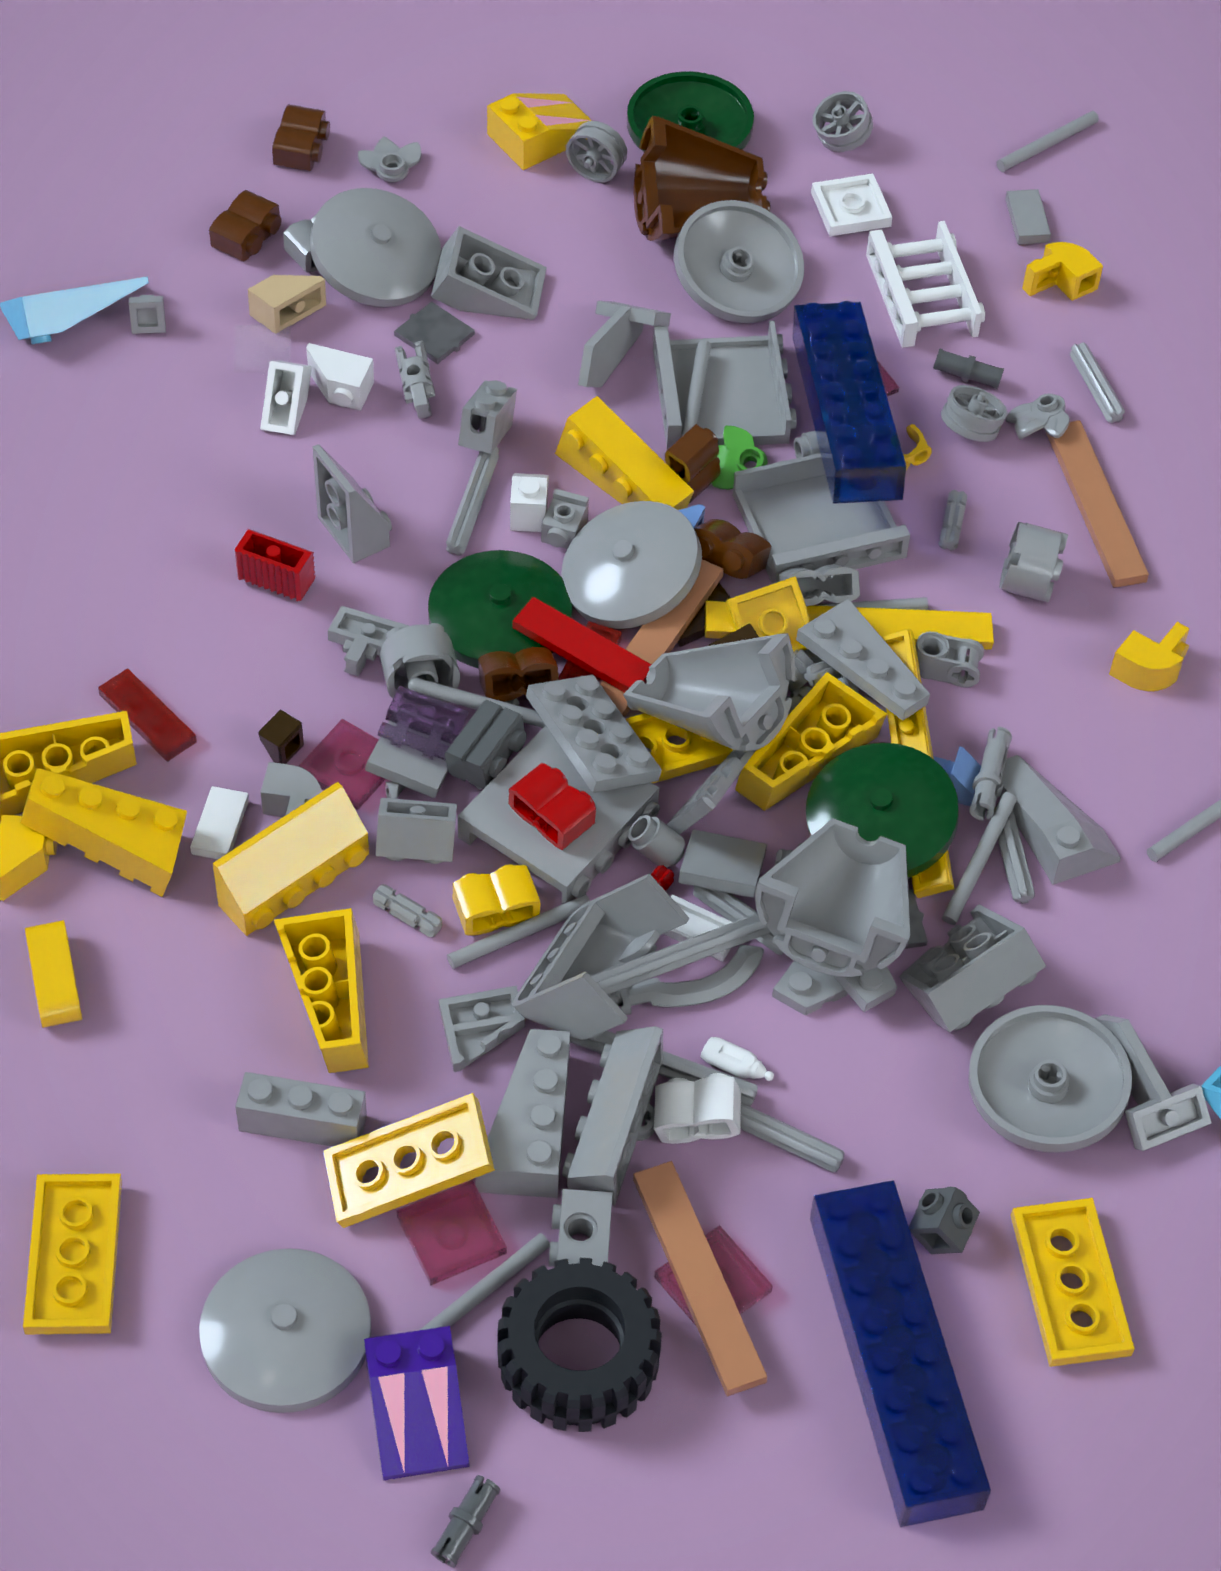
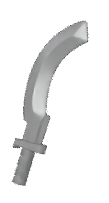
(696, 991)

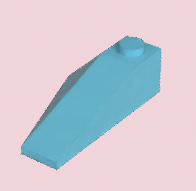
(56, 311)

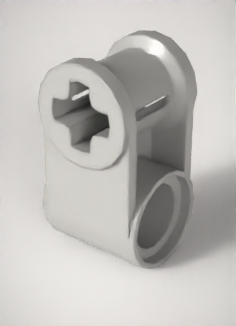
(945, 657)

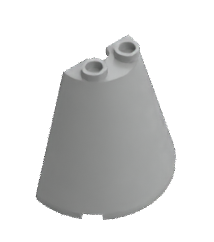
(722, 690)
(838, 902)

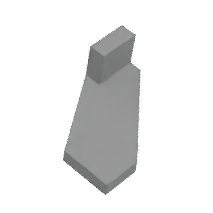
(614, 339)
(1159, 1113)

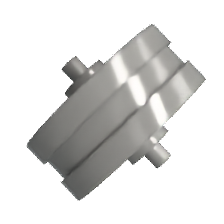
(834, 110)
(602, 146)
(974, 413)

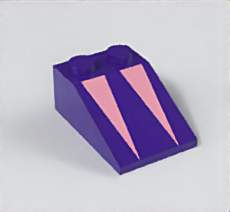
(416, 1403)

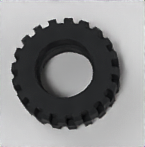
(588, 1294)

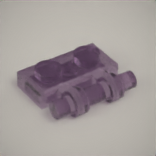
(426, 716)

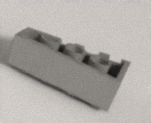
(530, 1120)

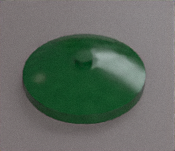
(695, 102)
(483, 596)
(891, 795)

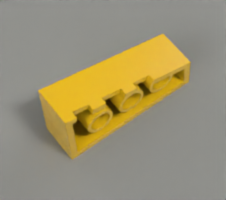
(618, 459)
(814, 733)

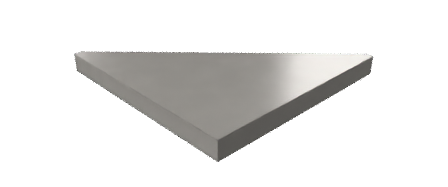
(710, 791)

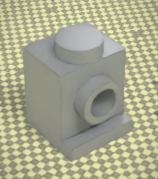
(564, 518)

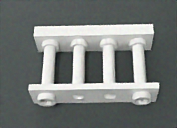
(900, 299)

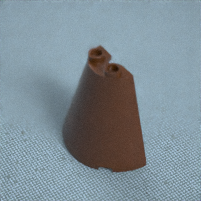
(687, 172)

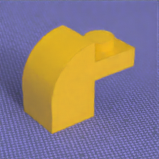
(1067, 267)
(1151, 665)

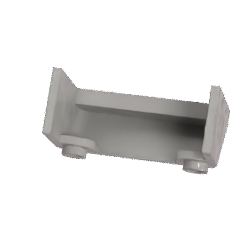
(594, 939)

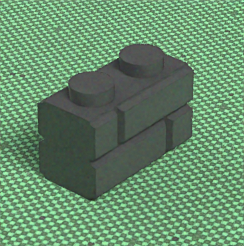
(485, 744)

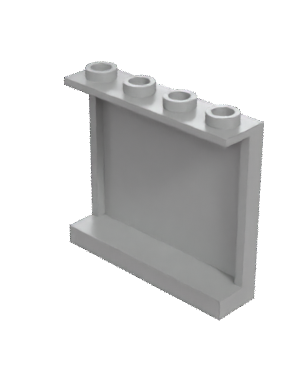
(740, 388)
(796, 515)
(592, 852)

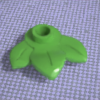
(734, 454)

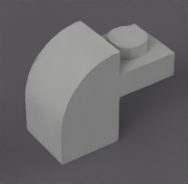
(286, 788)

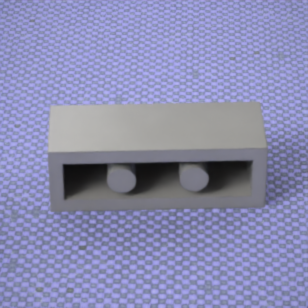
(300, 1110)

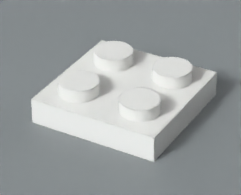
(851, 204)

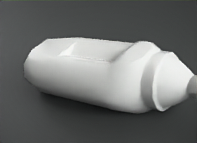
(734, 1059)

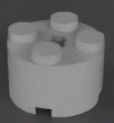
(1033, 561)
(418, 653)

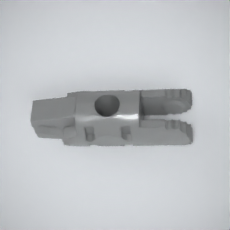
(416, 378)

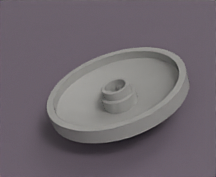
(375, 247)
(739, 261)
(632, 564)
(1050, 1078)
(285, 1330)

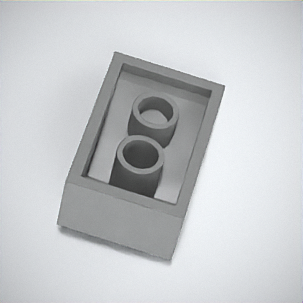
(487, 278)
(348, 509)

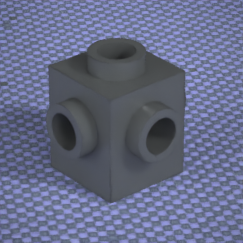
(944, 1220)

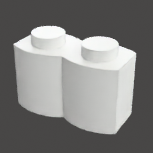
(697, 1109)

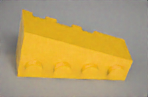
(74, 748)
(107, 826)
(328, 973)

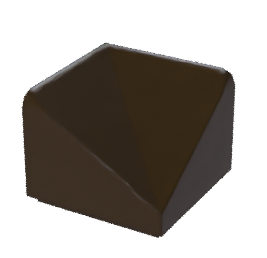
(282, 737)

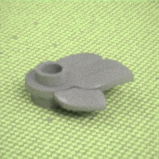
(389, 160)
(1044, 413)

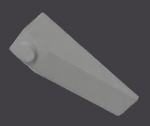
(1054, 827)

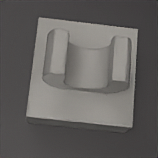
(147, 314)

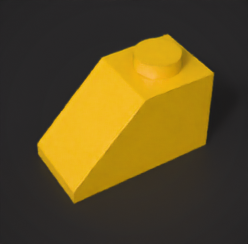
(22, 855)

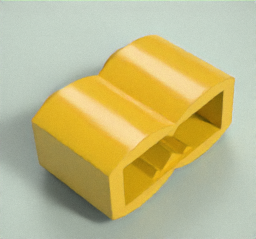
(495, 899)

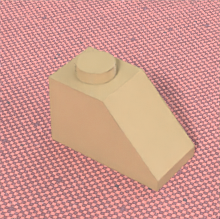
(286, 299)

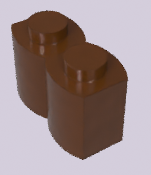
(300, 137)
(245, 225)
(695, 458)
(734, 551)
(507, 675)

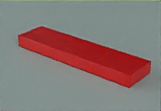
(580, 645)

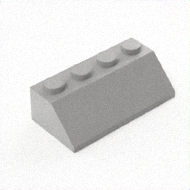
(616, 1111)

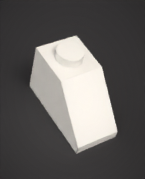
(341, 376)
(285, 396)
(528, 502)

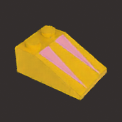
(533, 125)

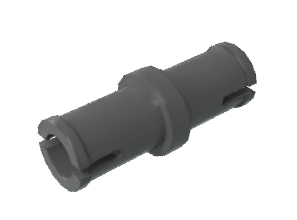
(968, 368)
(465, 1521)

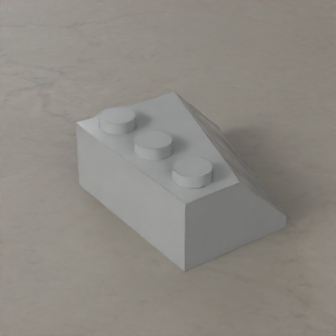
(973, 969)

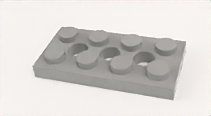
(574, 715)

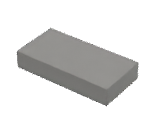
(1028, 216)

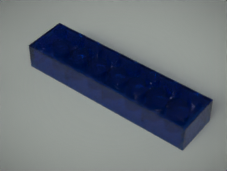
(848, 403)
(899, 1355)

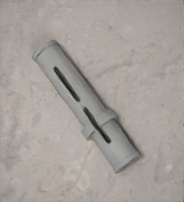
(988, 781)

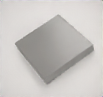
(407, 766)
(722, 863)

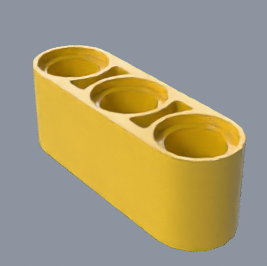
(53, 973)

